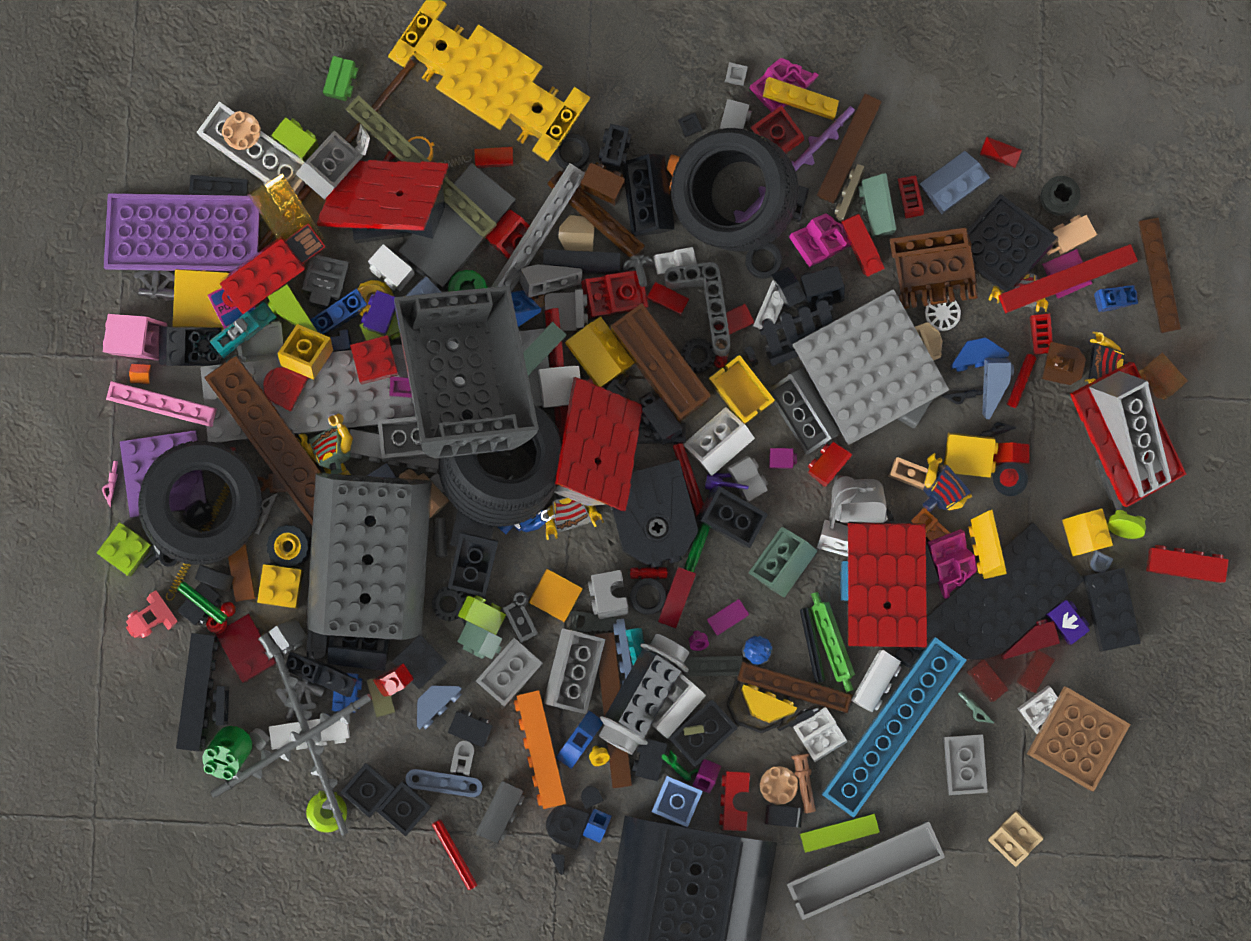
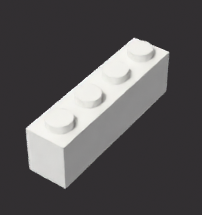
(281, 733)

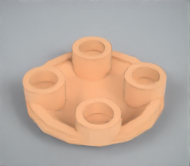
(241, 130)
(779, 785)

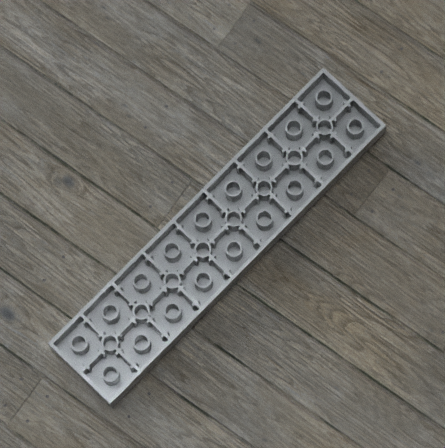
(338, 392)

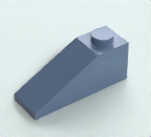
(996, 380)

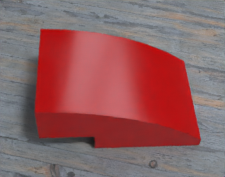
(613, 294)

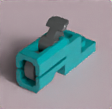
(242, 329)

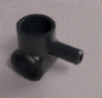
(157, 554)

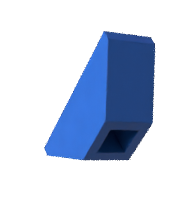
(1115, 298)
(339, 312)
(975, 352)
(579, 739)

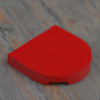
(284, 387)

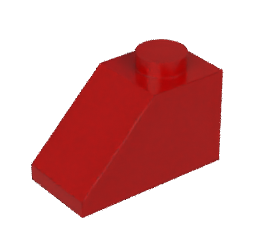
(393, 680)

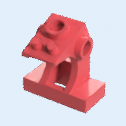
(138, 626)

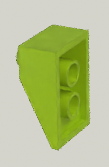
(287, 306)

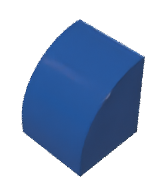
(597, 825)

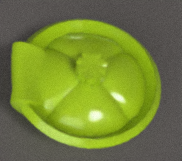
(321, 818)

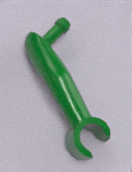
(671, 760)

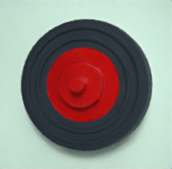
(1010, 479)

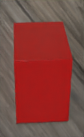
(1012, 453)

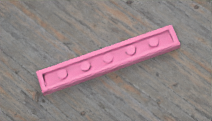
(161, 404)

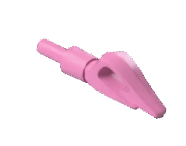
(111, 484)

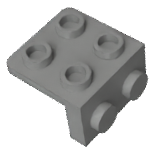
(570, 309)

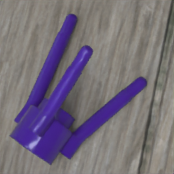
(716, 480)

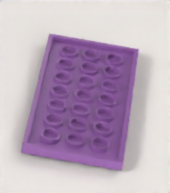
(180, 232)

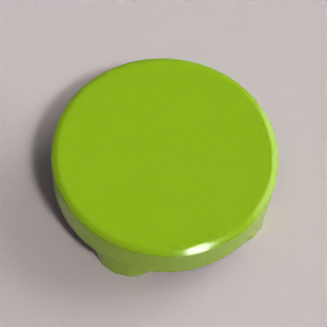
(1127, 525)

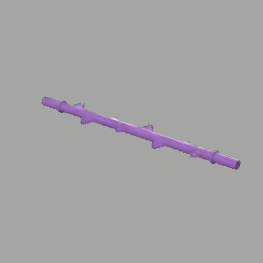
(805, 158)

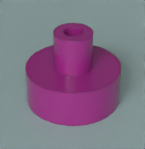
(698, 641)

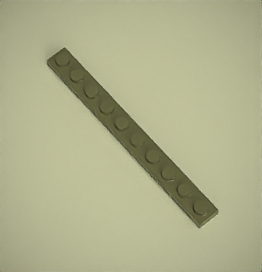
(407, 152)

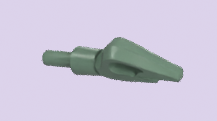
(976, 709)

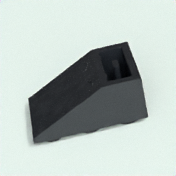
(188, 346)

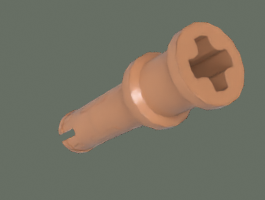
(803, 772)

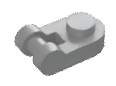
(465, 751)

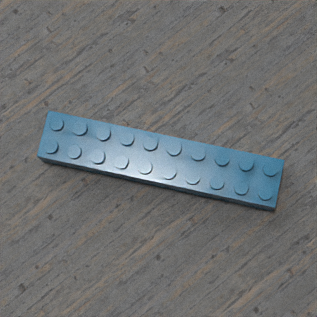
(893, 727)

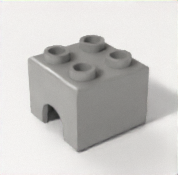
(605, 603)

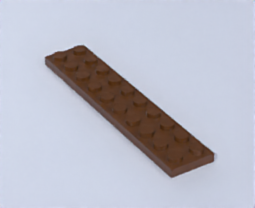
(266, 431)

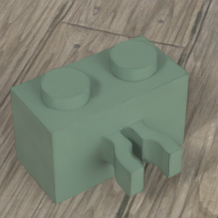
(479, 641)

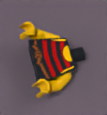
(1104, 357)

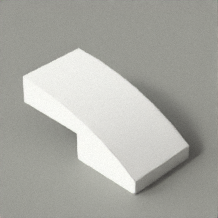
(674, 259)

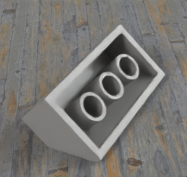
(574, 671)

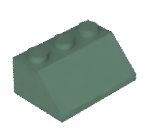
(877, 206)
(783, 561)

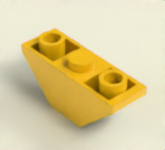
(766, 705)

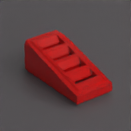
(908, 209)
(1042, 317)

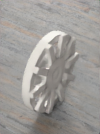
(942, 314)

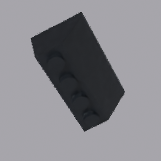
(648, 195)

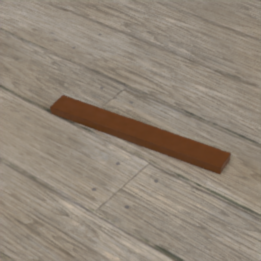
(609, 688)

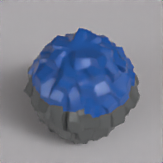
(757, 649)

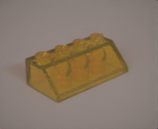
(281, 208)

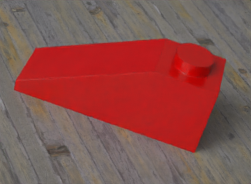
(862, 245)

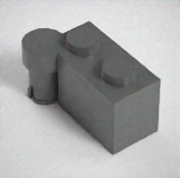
(519, 617)
(283, 638)

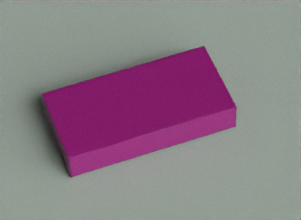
(727, 617)

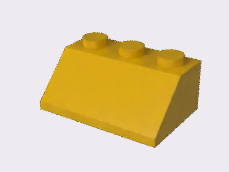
(599, 352)
(987, 545)

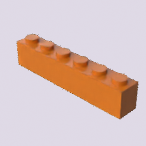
(541, 750)

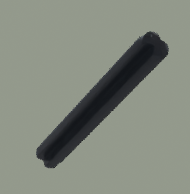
(812, 645)

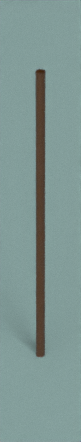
(352, 135)

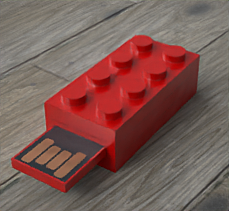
(270, 269)

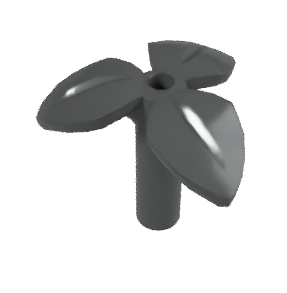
(638, 262)

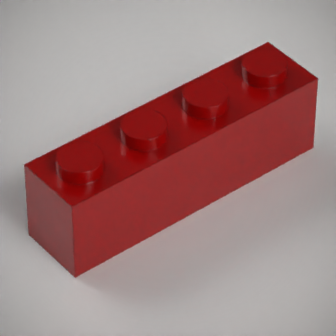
(1186, 564)

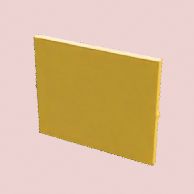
(191, 300)

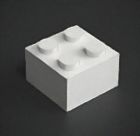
(391, 268)

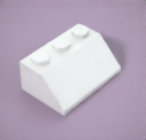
(719, 441)
(876, 681)
(677, 706)

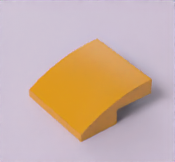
(555, 595)

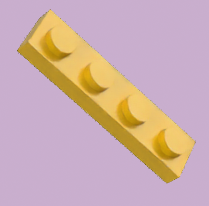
(800, 98)

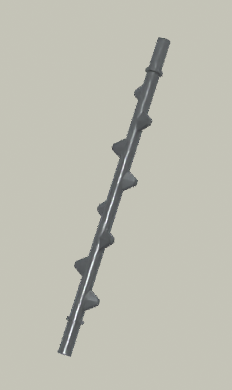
(296, 740)
(315, 750)

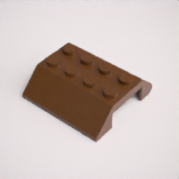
(934, 266)

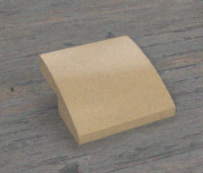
(1015, 838)

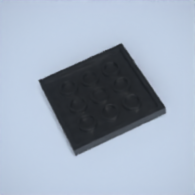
(1007, 243)

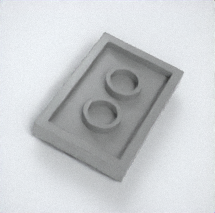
(509, 672)
(965, 764)

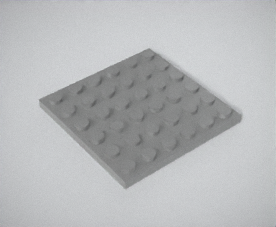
(870, 367)

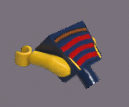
(943, 487)

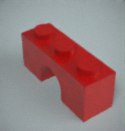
(734, 783)

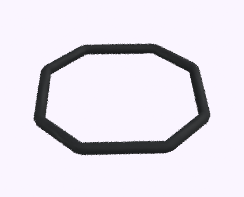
(744, 724)

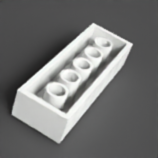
(264, 159)

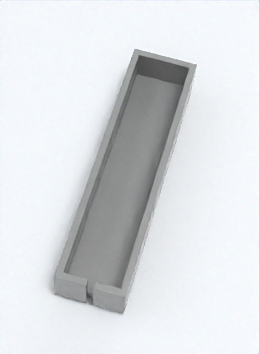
(865, 870)

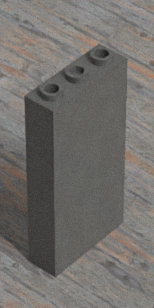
(454, 238)

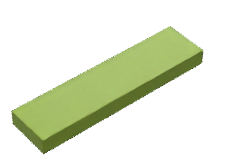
(839, 833)

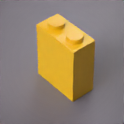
(970, 454)

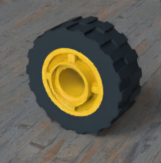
(276, 545)

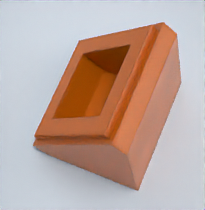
(140, 373)

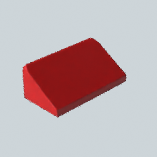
(493, 157)
(668, 298)
(737, 319)

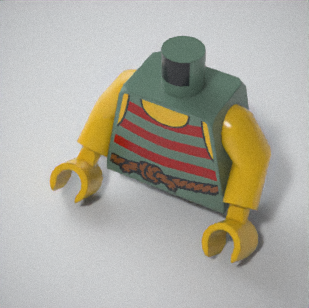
(331, 446)

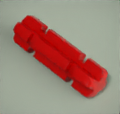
(652, 573)

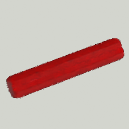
(1021, 381)

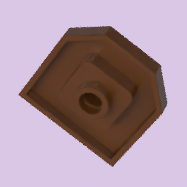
(1063, 364)

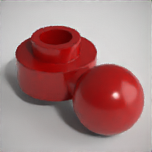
(228, 609)

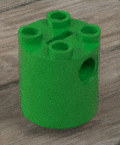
(227, 752)

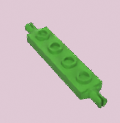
(832, 641)

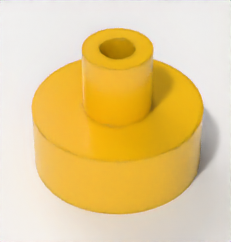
(599, 756)

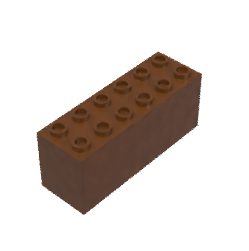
(660, 363)

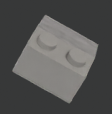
(329, 164)

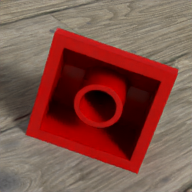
(508, 233)
(829, 463)

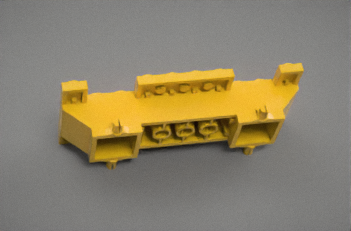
(489, 78)

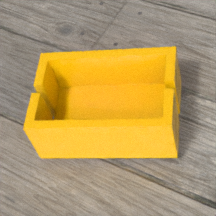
(741, 390)

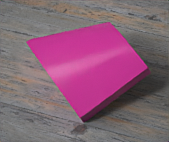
(785, 72)
(820, 239)
(952, 561)

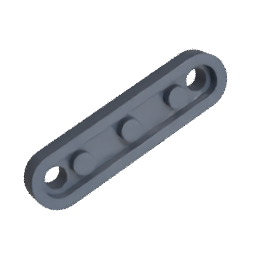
(622, 647)
(444, 783)

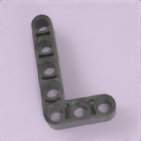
(712, 300)

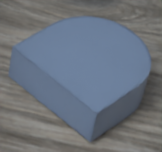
(1100, 562)

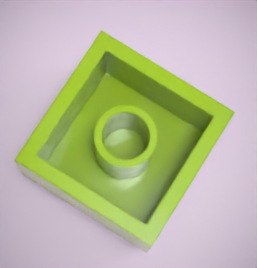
(294, 139)
(124, 549)

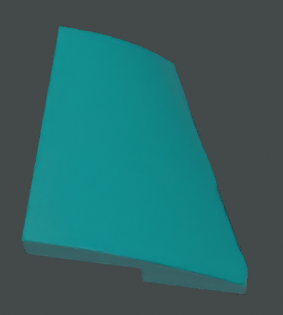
(635, 639)

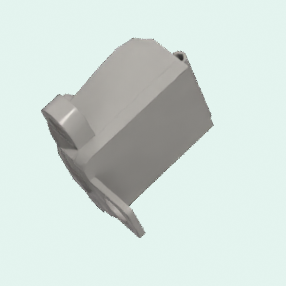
(857, 501)

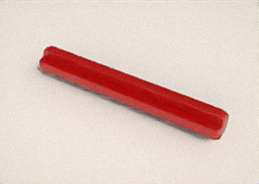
(690, 481)
(454, 854)

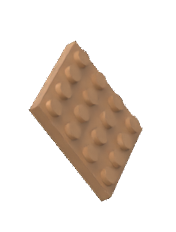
(1078, 739)

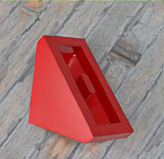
(1000, 152)

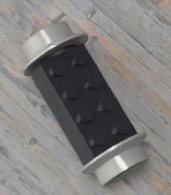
(643, 693)

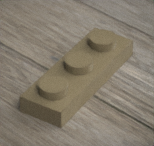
(849, 192)

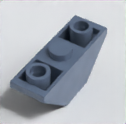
(435, 702)

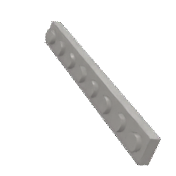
(540, 227)

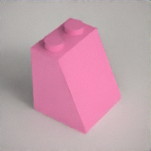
(132, 336)

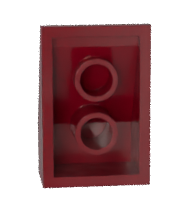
(244, 648)

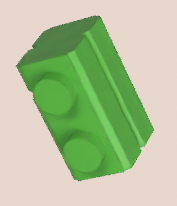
(340, 78)

